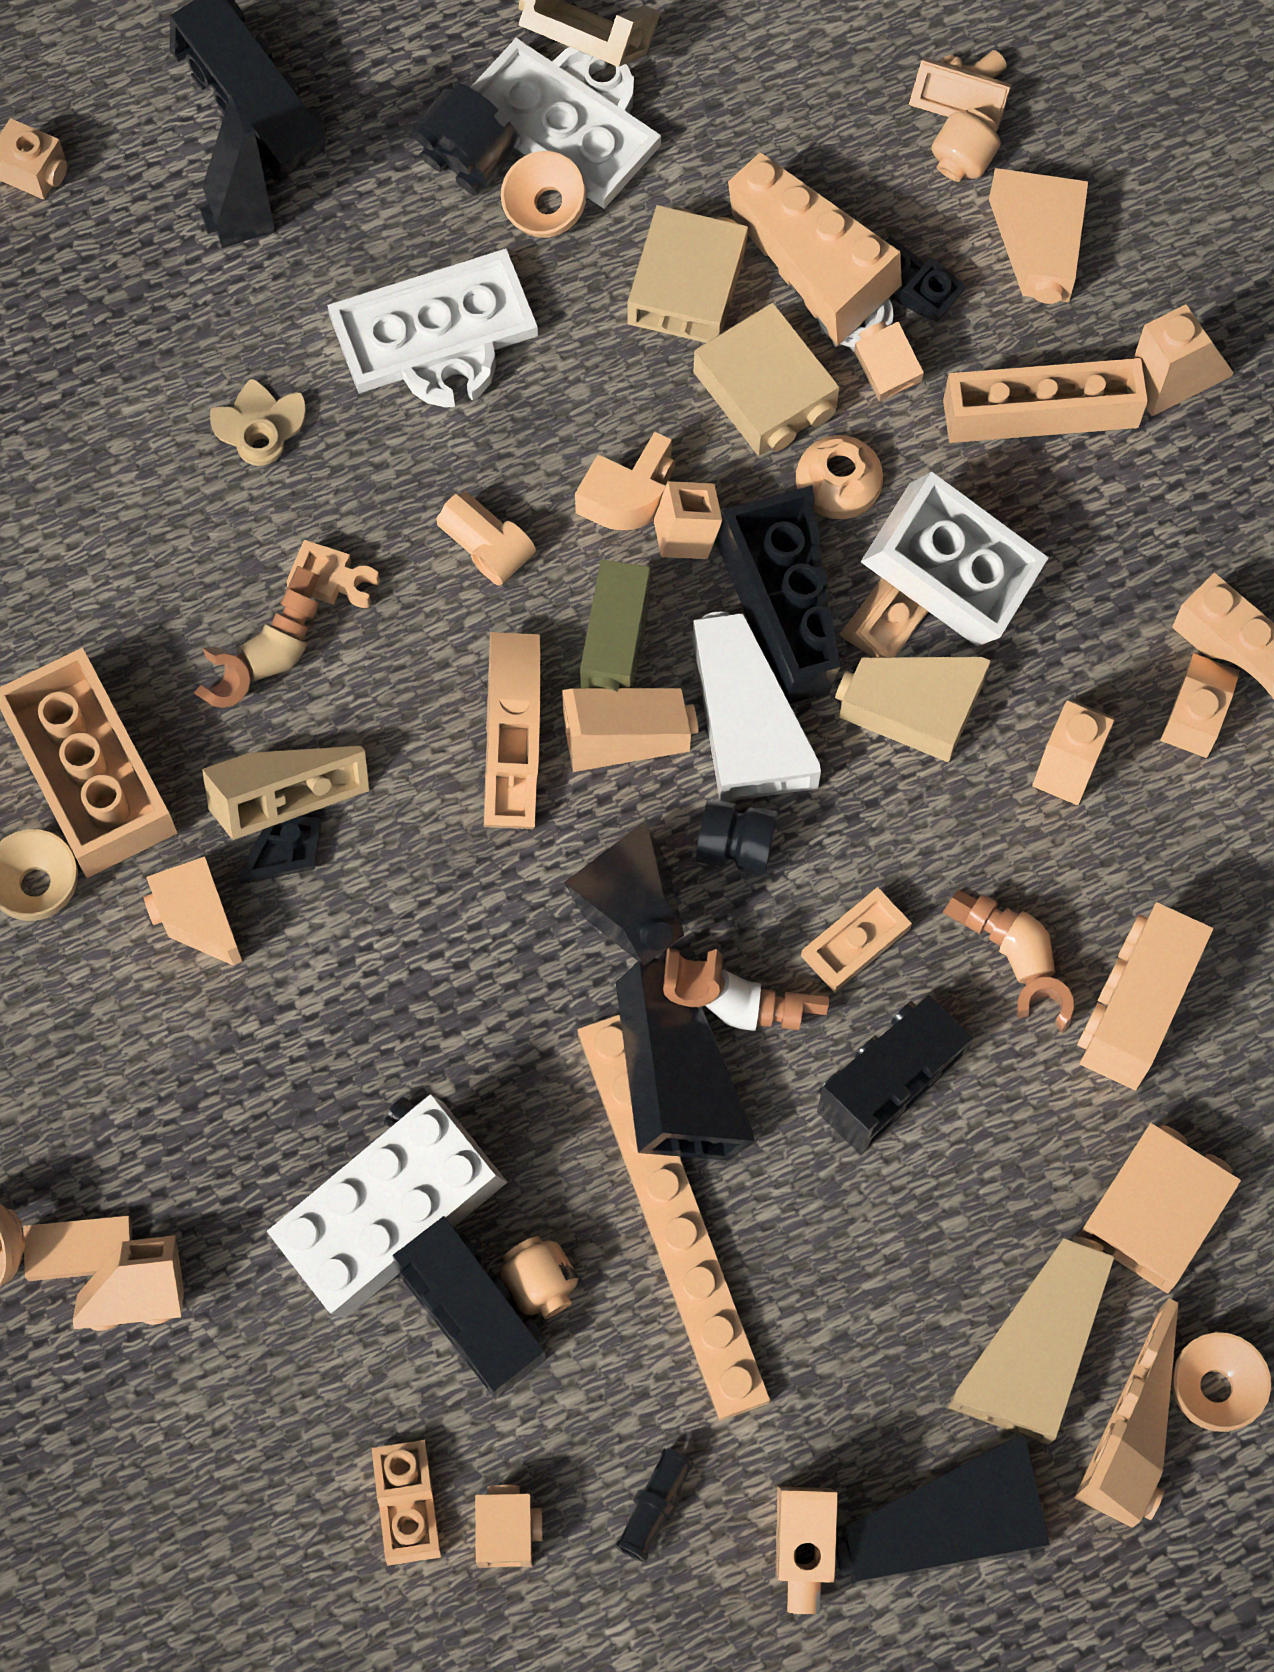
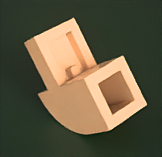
(624, 496)

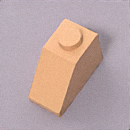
(1200, 705)
(192, 910)

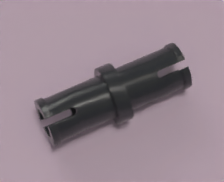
(654, 1505)

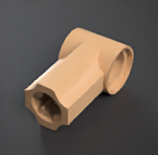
(494, 546)

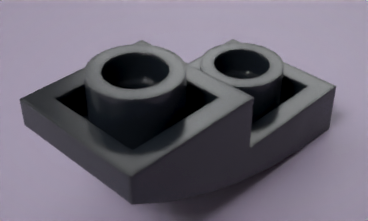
(925, 286)

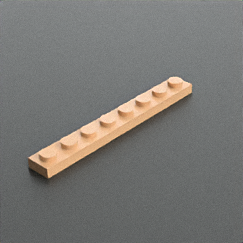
(678, 1238)

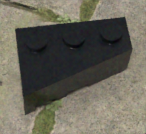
(892, 1072)
(470, 1307)

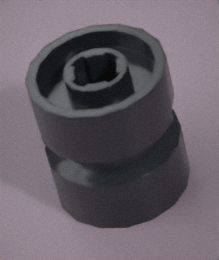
(736, 836)

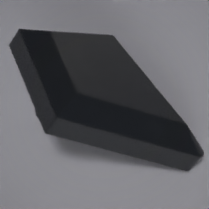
(283, 850)

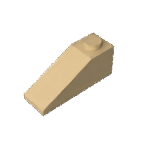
(281, 785)

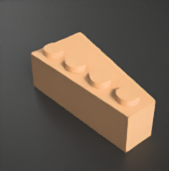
(817, 247)

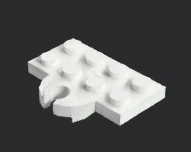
(571, 114)
(435, 328)

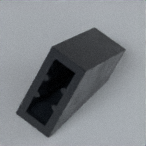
(630, 896)

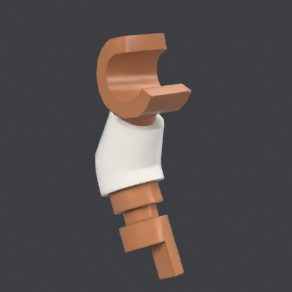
(733, 998)

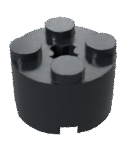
(465, 137)

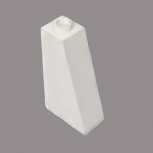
(749, 722)

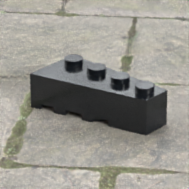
(782, 588)

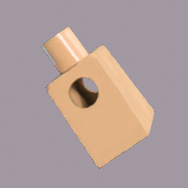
(805, 1517)

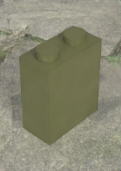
(616, 626)

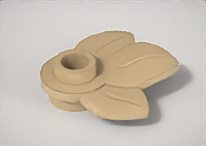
(259, 417)

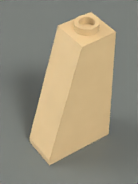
(1036, 1354)

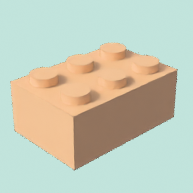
(1142, 994)

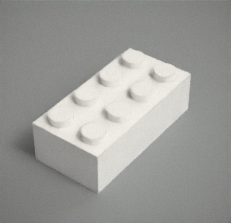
(383, 1200)

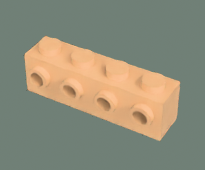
(1044, 400)

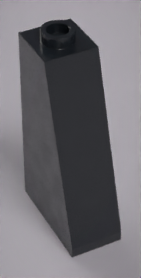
(676, 1074)
(955, 1521)

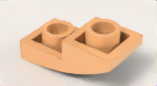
(406, 1502)

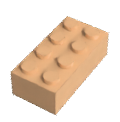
(85, 763)

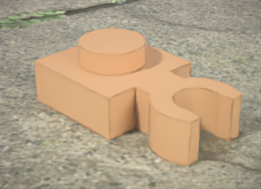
(334, 574)

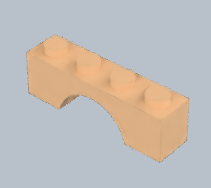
(1229, 629)

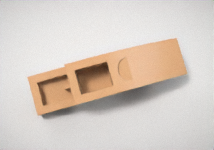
(512, 730)

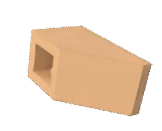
(133, 1286)

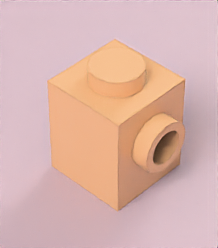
(30, 159)
(887, 360)
(687, 520)
(506, 1527)

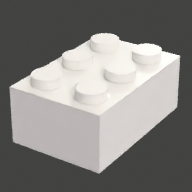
(954, 559)

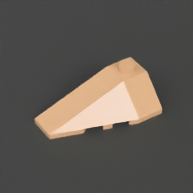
(1132, 1448)

